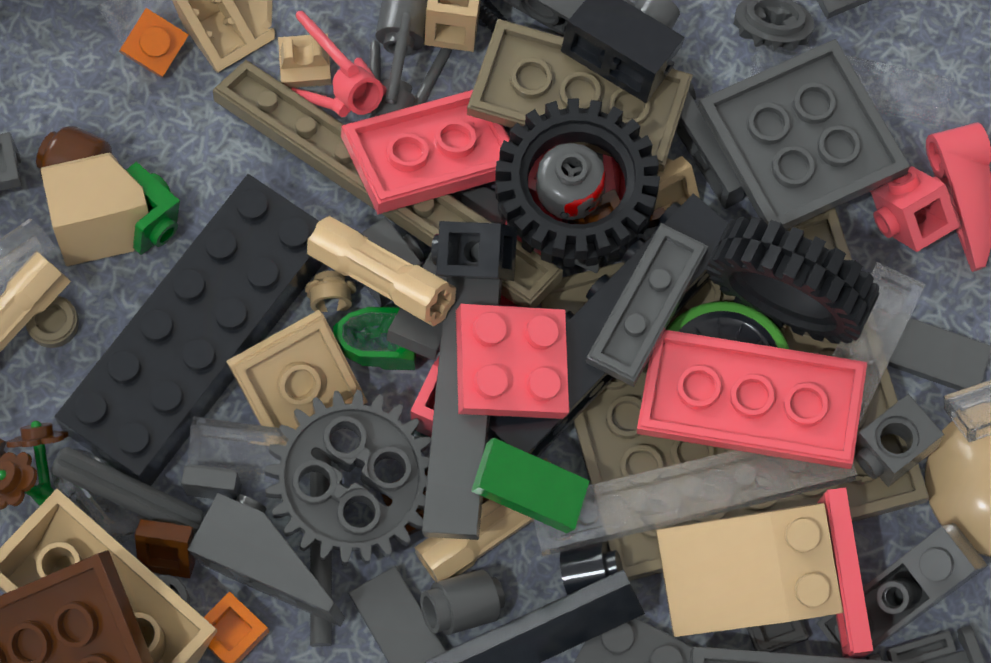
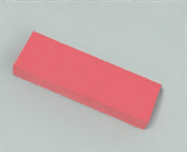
(853, 622)

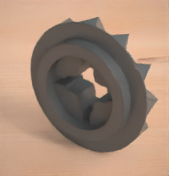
(774, 23)

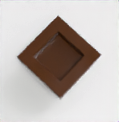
(165, 548)

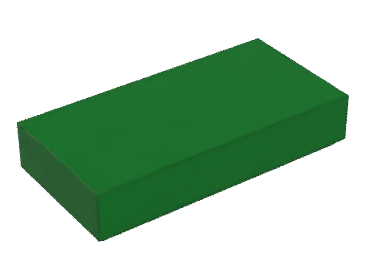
(530, 485)

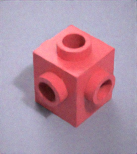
(914, 209)

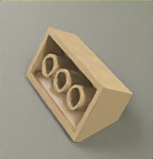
(64, 535)

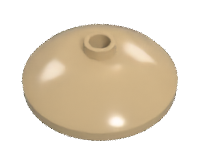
(961, 486)

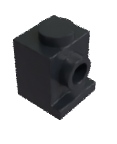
(496, 250)

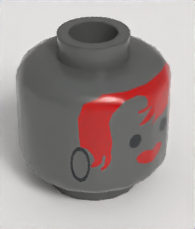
(570, 181)

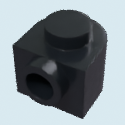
(588, 565)

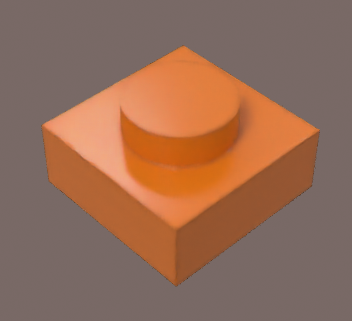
(153, 43)
(236, 629)

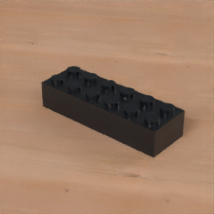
(175, 349)

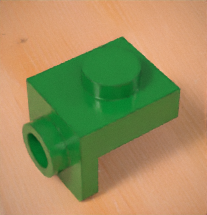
(163, 207)

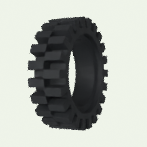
(587, 126)
(793, 279)

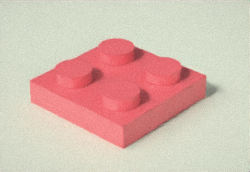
(512, 361)

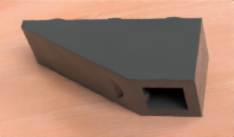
(914, 584)

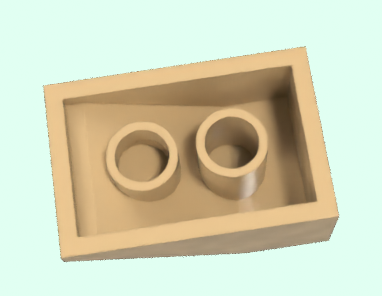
(749, 570)

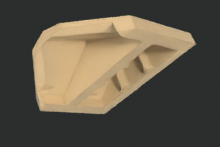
(226, 28)
(93, 207)

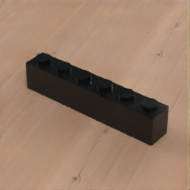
(582, 329)

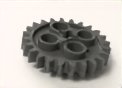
(322, 516)

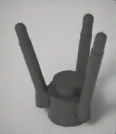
(399, 92)

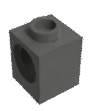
(909, 423)

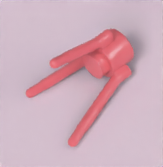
(353, 83)

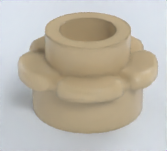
(327, 286)

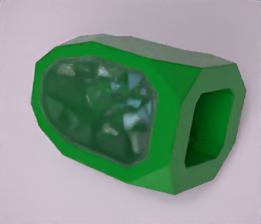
(364, 336)

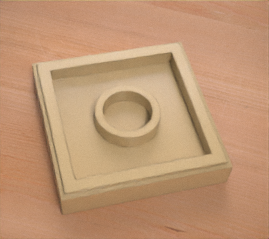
(292, 370)

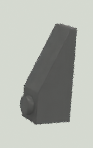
(249, 549)

